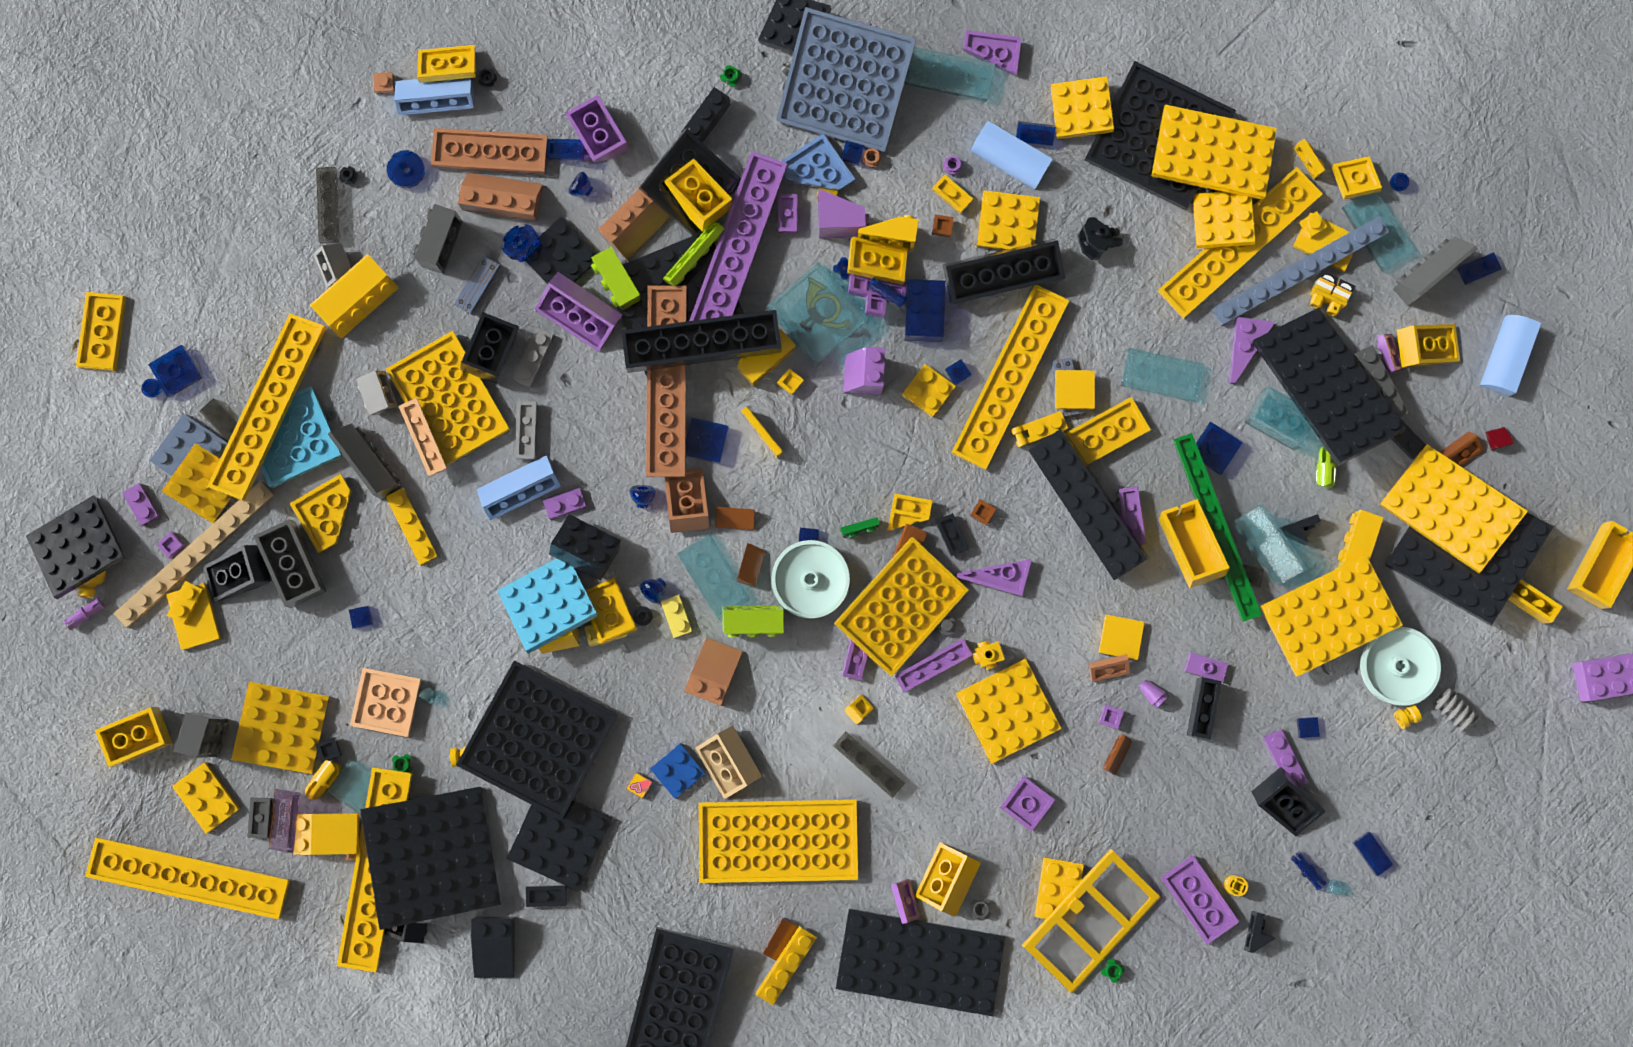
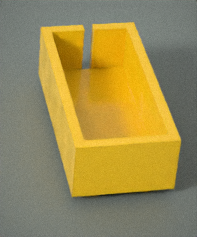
(1193, 543)
(1604, 566)

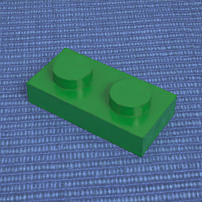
(852, 530)

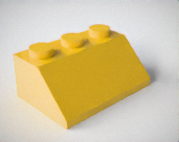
(947, 879)

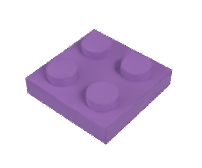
(1027, 803)

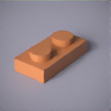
(1109, 668)

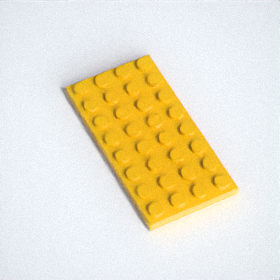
(778, 841)

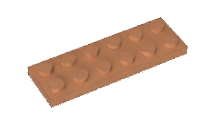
(489, 150)

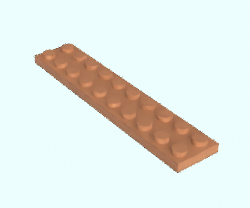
(666, 392)

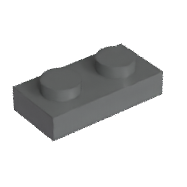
(259, 817)

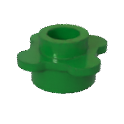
(729, 70)
(403, 759)
(1119, 969)

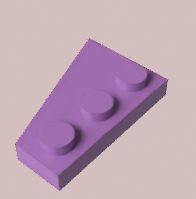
(994, 48)

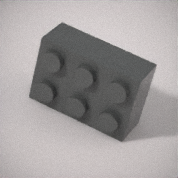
(438, 238)
(201, 735)

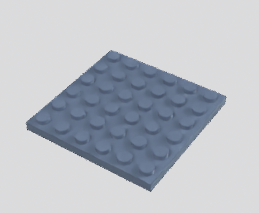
(845, 79)

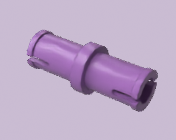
(84, 613)

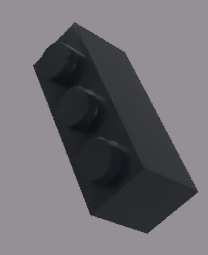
(708, 114)
(1203, 708)

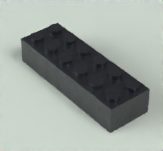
(1003, 271)

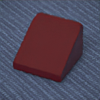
(1498, 438)

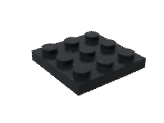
(785, 22)
(561, 252)

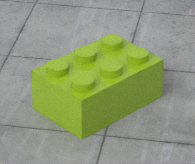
(752, 620)

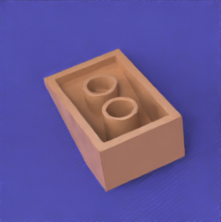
(687, 502)
(713, 671)

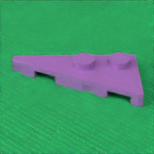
(1243, 350)
(1005, 577)

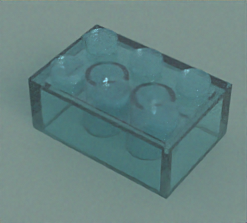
(1278, 419)

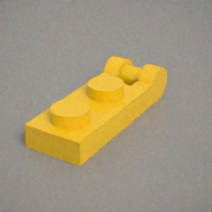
(1039, 429)

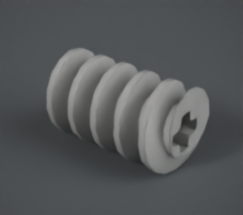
(1456, 710)

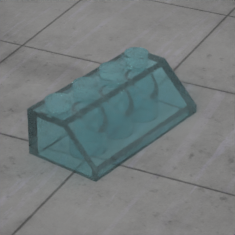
(1270, 544)

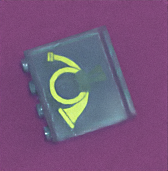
(818, 313)

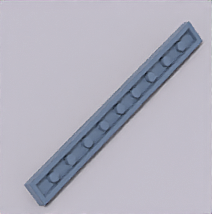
(1300, 270)

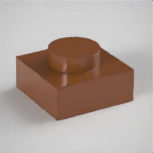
(942, 225)
(983, 512)

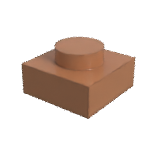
(383, 82)

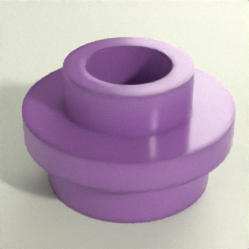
(955, 160)

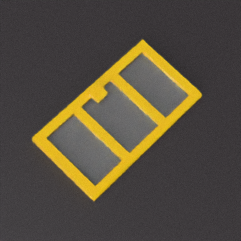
(1091, 921)

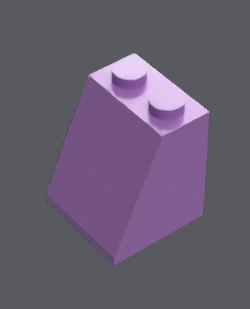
(839, 216)
(864, 371)

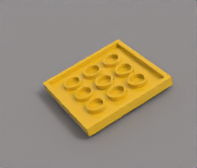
(1008, 711)
(280, 727)

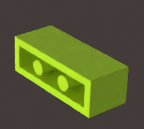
(615, 279)

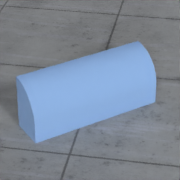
(433, 96)
(1011, 155)
(1510, 354)
(518, 488)

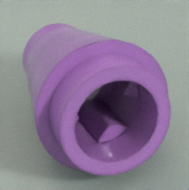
(1153, 693)

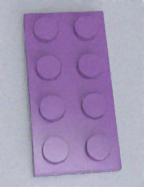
(1199, 899)

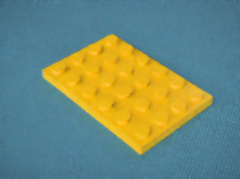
(1214, 152)
(451, 399)
(1453, 508)
(901, 606)
(1331, 615)

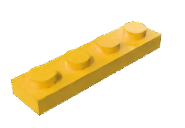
(411, 526)
(786, 965)

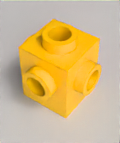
(995, 654)

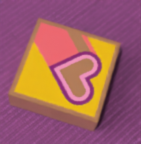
(639, 785)

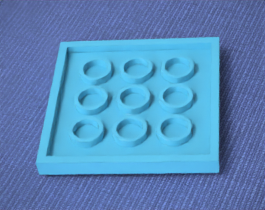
(300, 441)
(547, 604)

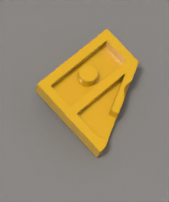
(908, 510)

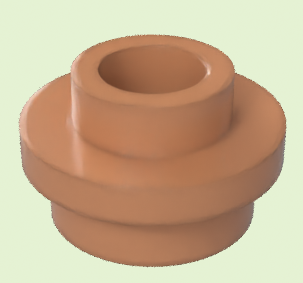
(871, 152)

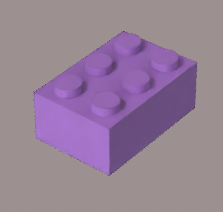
(1604, 677)

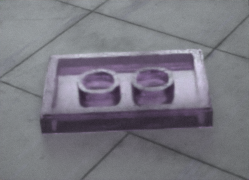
(283, 820)

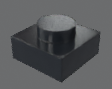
(328, 749)

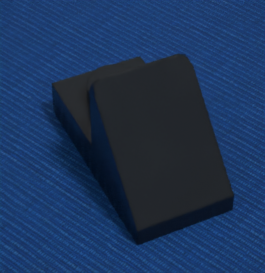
(1295, 530)
(1255, 938)

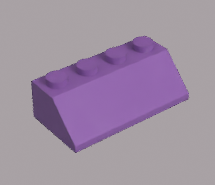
(578, 311)

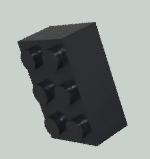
(489, 348)
(584, 547)

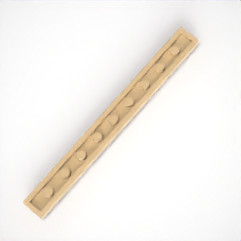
(193, 555)

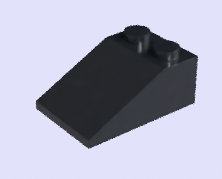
(236, 573)
(1287, 802)
(493, 947)

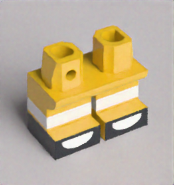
(1331, 292)

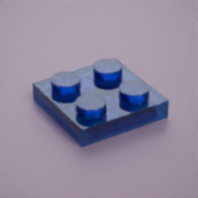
(175, 371)
(706, 440)
(1217, 447)

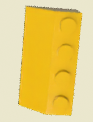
(354, 296)

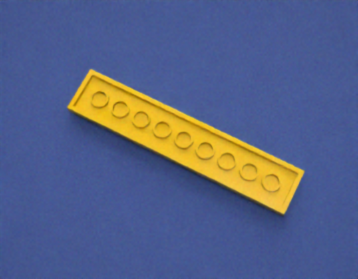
(1216, 265)
(1010, 377)
(266, 407)
(187, 878)
(361, 935)

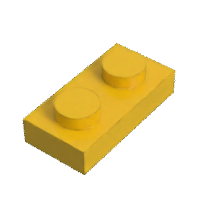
(1309, 159)
(952, 194)
(185, 602)

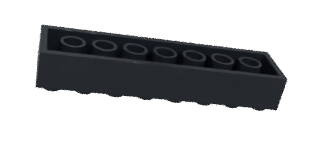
(701, 341)
(1088, 504)

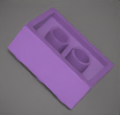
(597, 130)

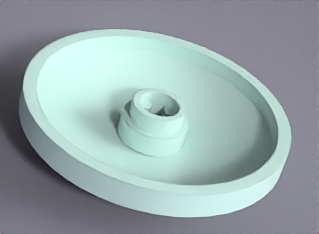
(810, 579)
(1400, 667)

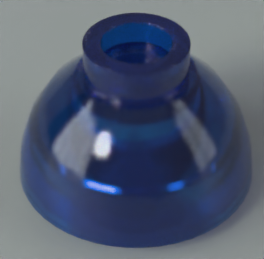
(580, 185)
(642, 495)
(653, 590)

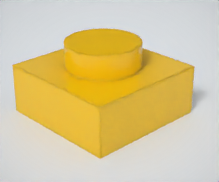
(1313, 224)
(790, 381)

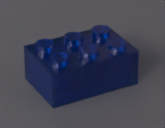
(924, 310)

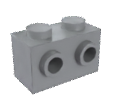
(332, 262)
(376, 392)

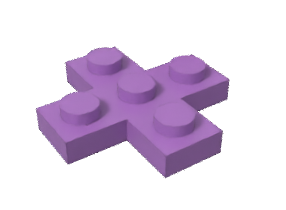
(875, 304)

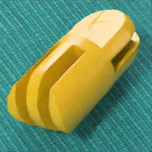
(322, 779)

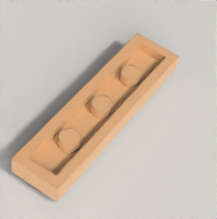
(423, 437)

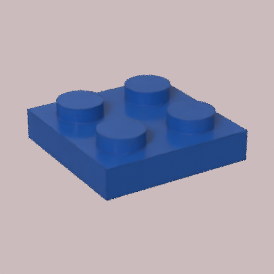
(677, 771)

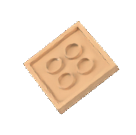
(385, 702)

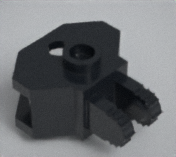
(1098, 238)

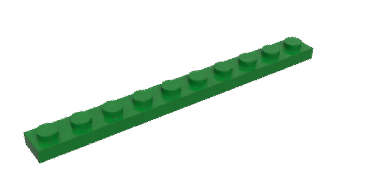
(1204, 492)

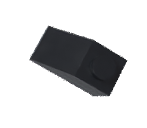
(409, 933)

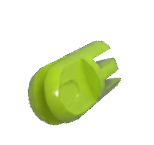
(1326, 469)

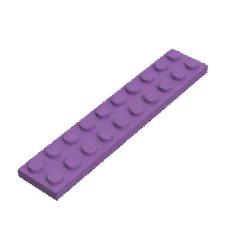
(740, 237)

